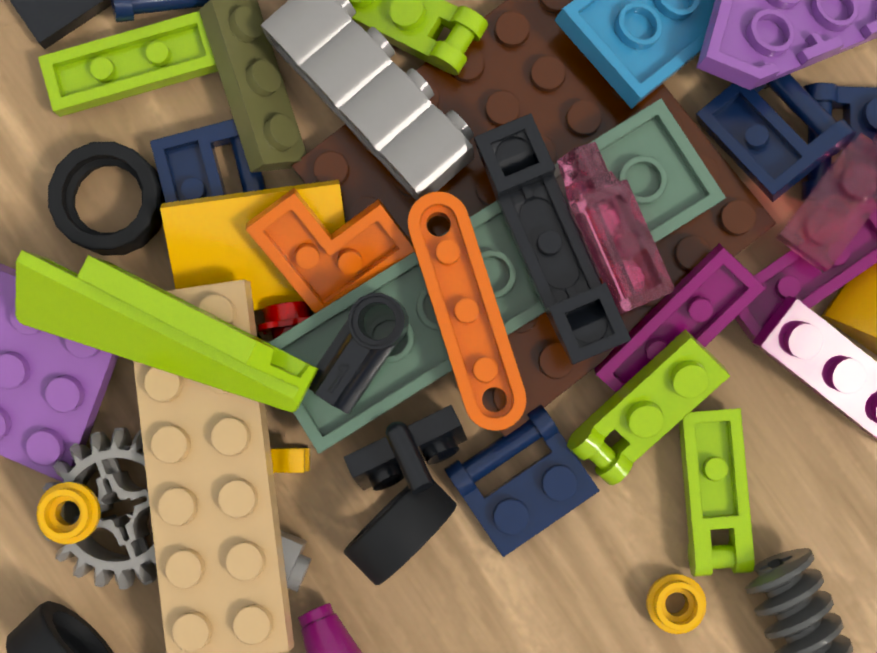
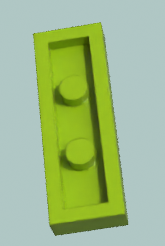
(127, 64)

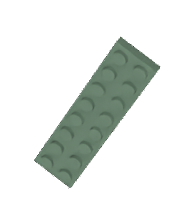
(669, 189)

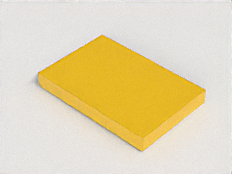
(212, 246)

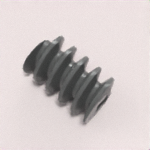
(798, 604)

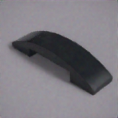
(549, 240)

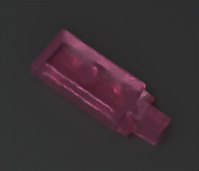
(835, 206)
(613, 229)

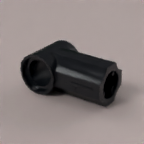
(355, 356)

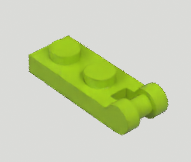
(418, 23)
(648, 407)
(716, 491)

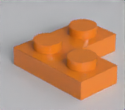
(323, 263)

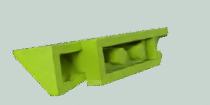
(154, 327)

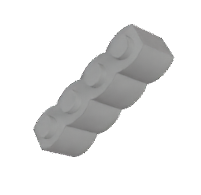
(371, 93)

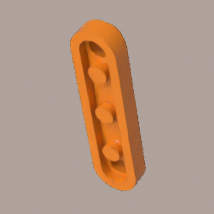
(466, 310)

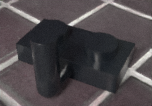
(405, 451)

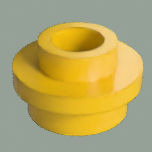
(51, 519)
(689, 616)

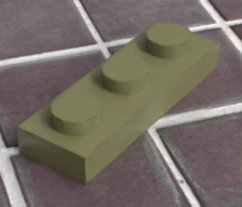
(253, 84)

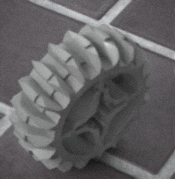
(111, 484)

